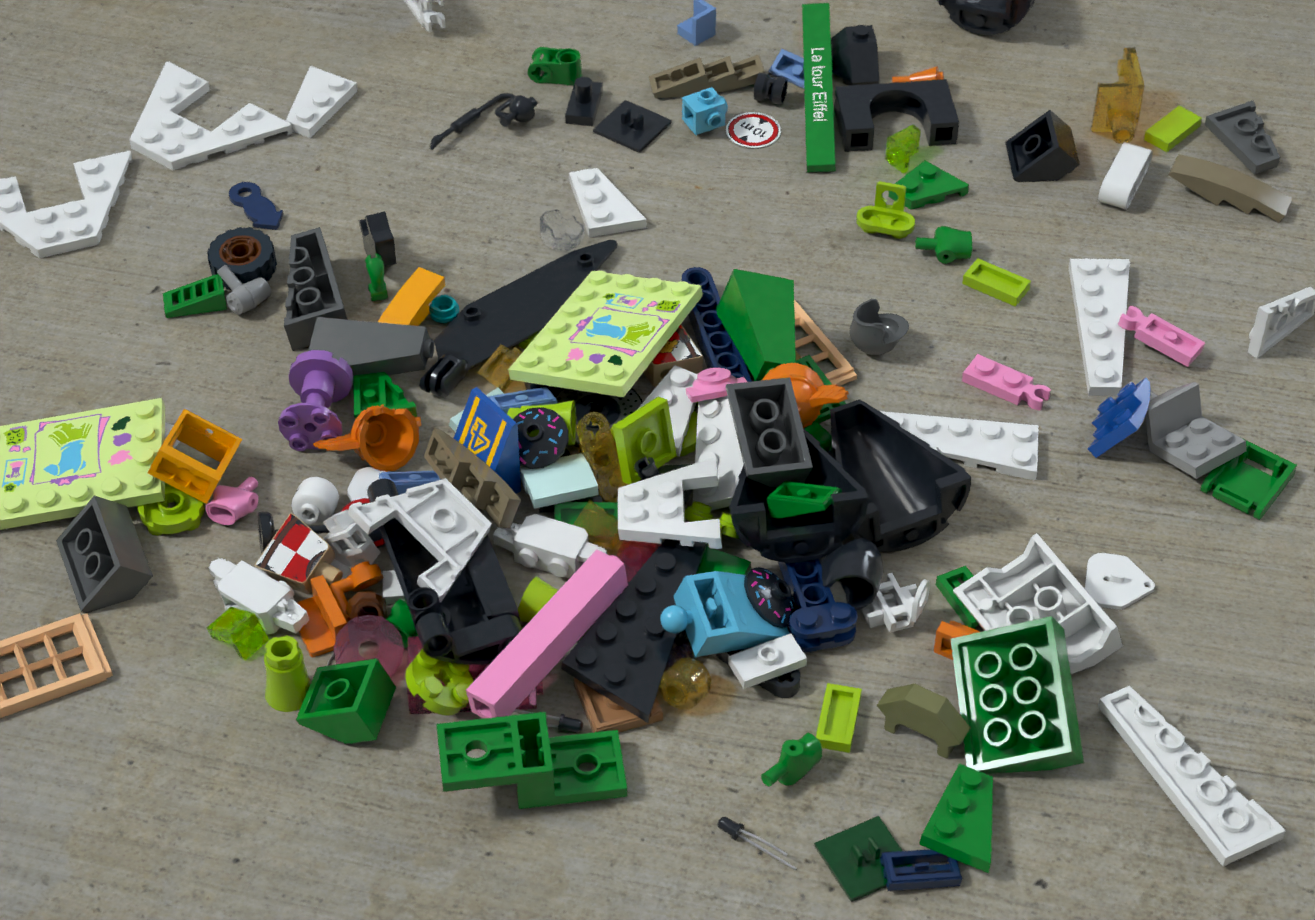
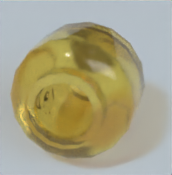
(685, 683)

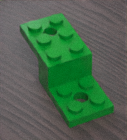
(526, 756)

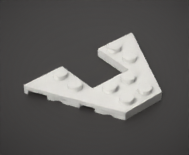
(178, 141)
(70, 224)

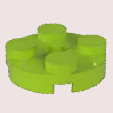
(173, 520)
(443, 700)

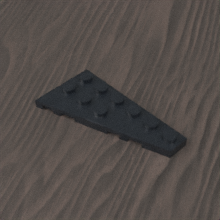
(627, 645)

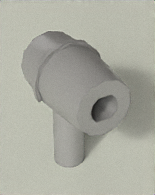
(244, 296)

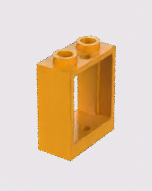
(186, 472)

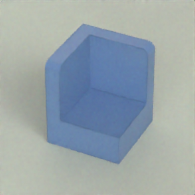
(701, 25)

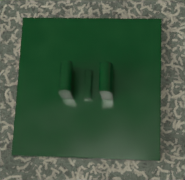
(856, 856)

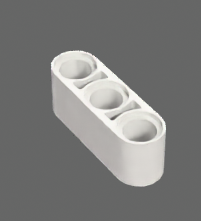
(1125, 175)

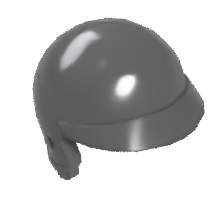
(876, 332)

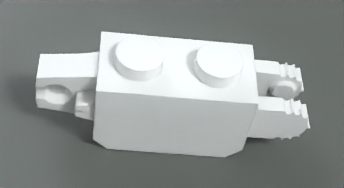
(547, 545)
(257, 593)

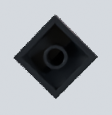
(1042, 150)

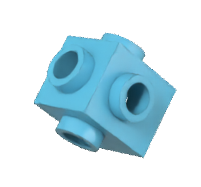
(704, 110)

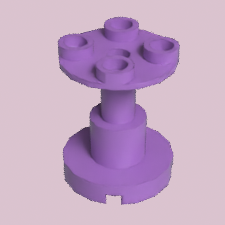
(319, 383)

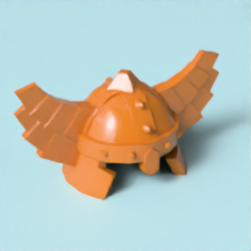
(808, 390)
(380, 437)

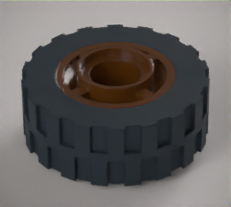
(245, 252)

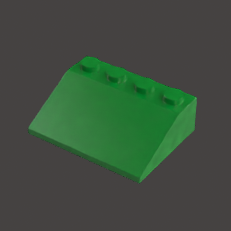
(1017, 698)

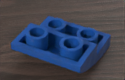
(1120, 416)

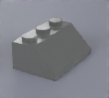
(769, 431)
(103, 555)

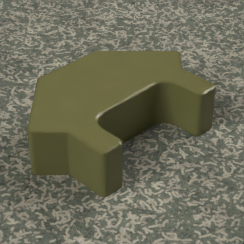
(924, 713)

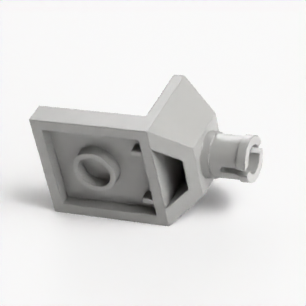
(1184, 436)

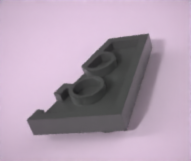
(1244, 136)

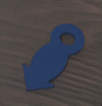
(256, 207)

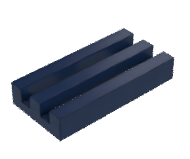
(922, 874)

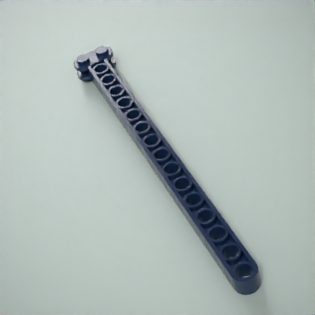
(818, 620)

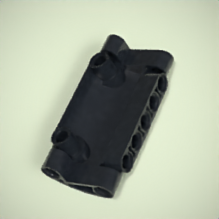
(474, 616)

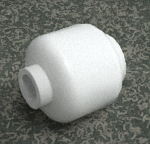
(316, 499)

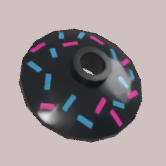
(548, 444)
(769, 596)

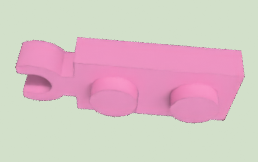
(1162, 336)
(1005, 382)

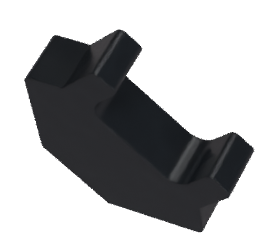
(378, 238)

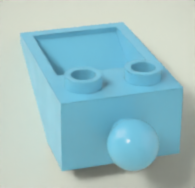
(717, 615)

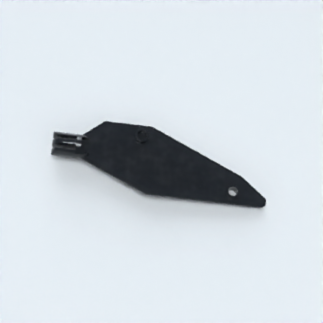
(509, 316)

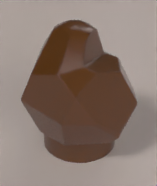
(366, 604)

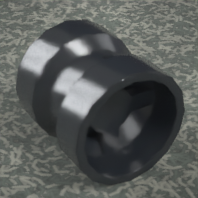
(770, 88)

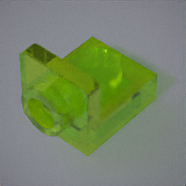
(902, 146)
(239, 629)

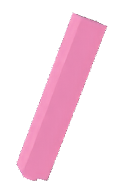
(548, 636)

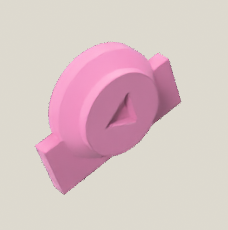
(711, 384)

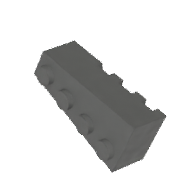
(311, 287)

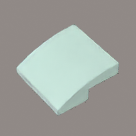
(559, 482)

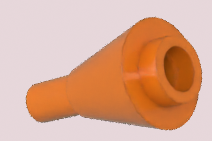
(928, 74)

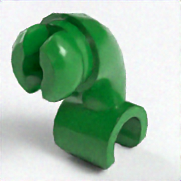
(376, 273)

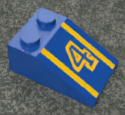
(491, 437)

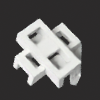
(349, 543)
(908, 607)

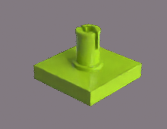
(642, 435)

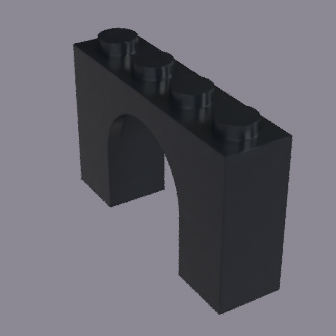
(925, 100)

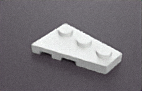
(318, 100)
(603, 205)
(1279, 319)
(674, 390)

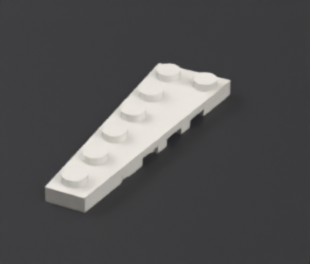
(1099, 302)
(1001, 445)
(1207, 800)

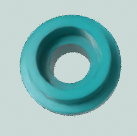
(443, 309)

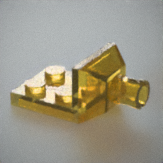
(1120, 102)

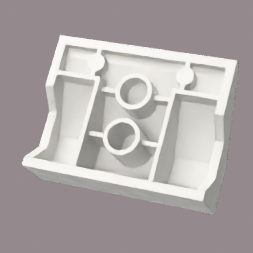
(1037, 588)

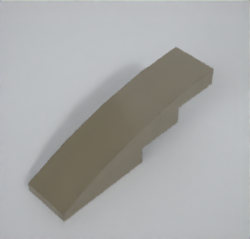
(694, 77)
(1220, 182)
(472, 477)

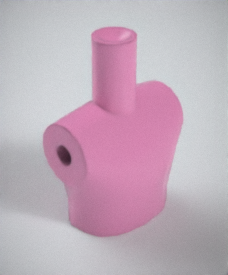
(232, 502)

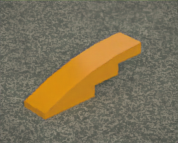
(413, 299)

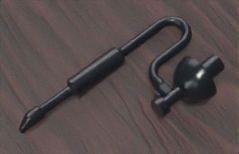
(519, 106)

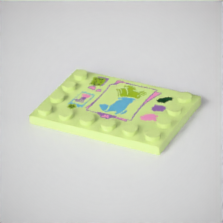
(606, 333)
(65, 460)

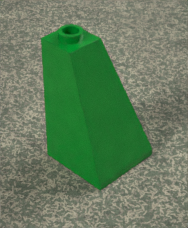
(760, 319)

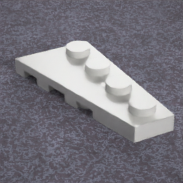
(718, 440)

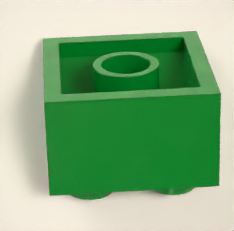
(348, 701)

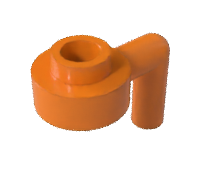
(362, 577)

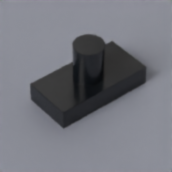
(584, 102)

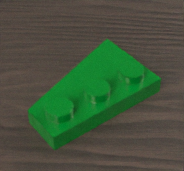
(963, 819)

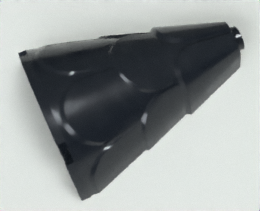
(987, 16)
(905, 479)
(804, 535)

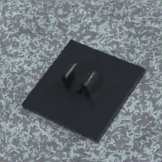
(632, 126)

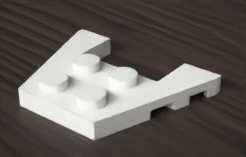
(656, 507)
(439, 520)

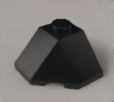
(855, 55)

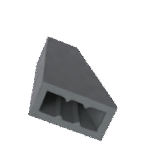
(374, 345)

